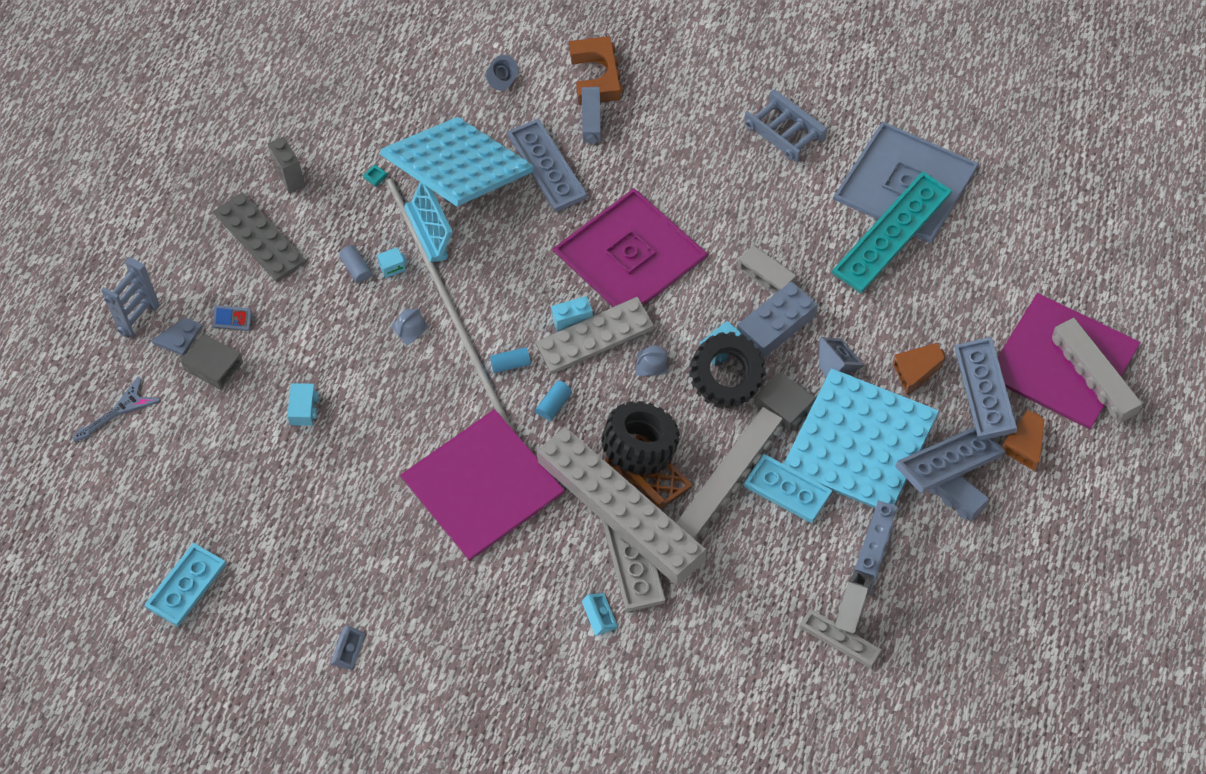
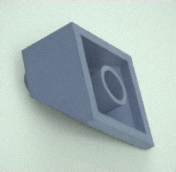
(837, 355)

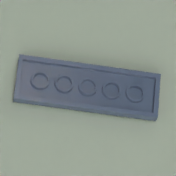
(550, 167)
(985, 389)
(948, 460)

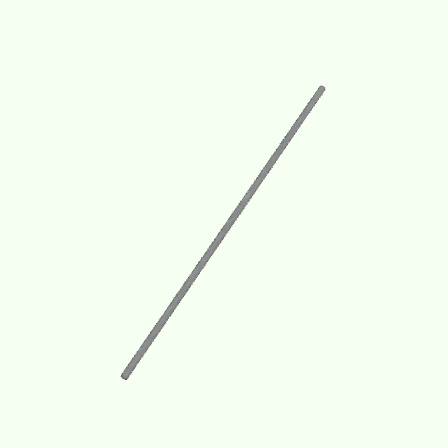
(450, 307)

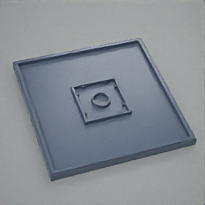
(891, 164)

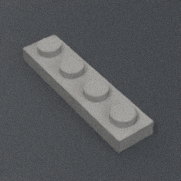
(846, 643)

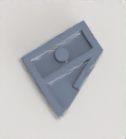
(179, 336)

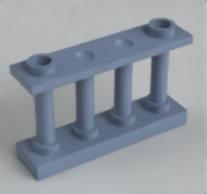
(789, 111)
(144, 294)
(876, 540)

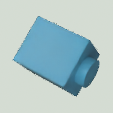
(392, 262)

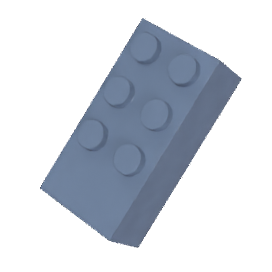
(778, 318)

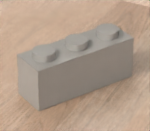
(765, 270)

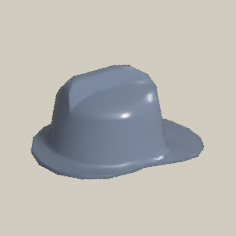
(502, 72)
(409, 325)
(652, 361)

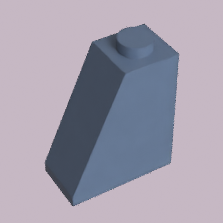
(591, 115)

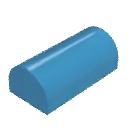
(510, 360)
(554, 400)

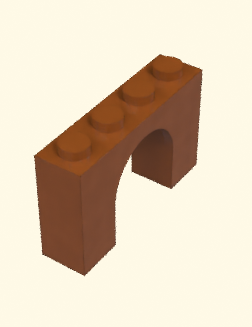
(599, 51)

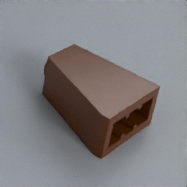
(918, 365)
(1027, 442)

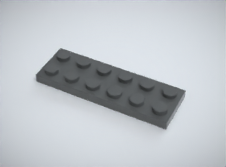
(259, 237)

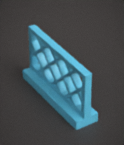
(429, 223)

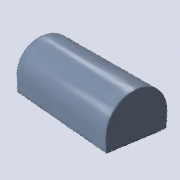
(355, 264)

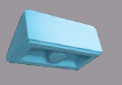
(599, 613)

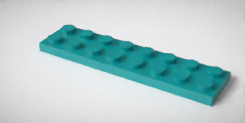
(891, 232)

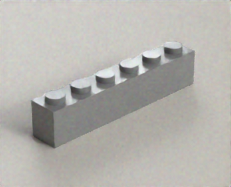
(1096, 370)

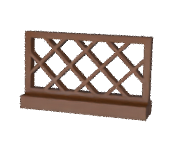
(649, 490)

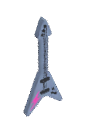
(128, 402)

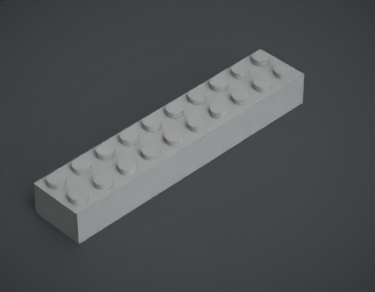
(621, 506)

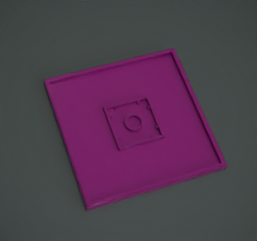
(630, 251)
(1042, 373)
(482, 484)

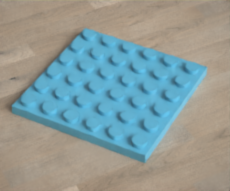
(457, 161)
(858, 437)

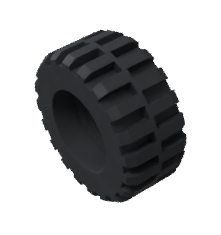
(744, 352)
(636, 454)

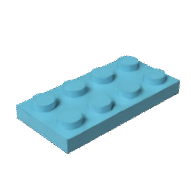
(787, 488)
(185, 584)

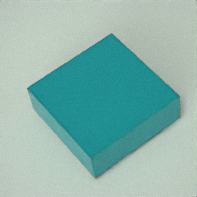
(375, 175)

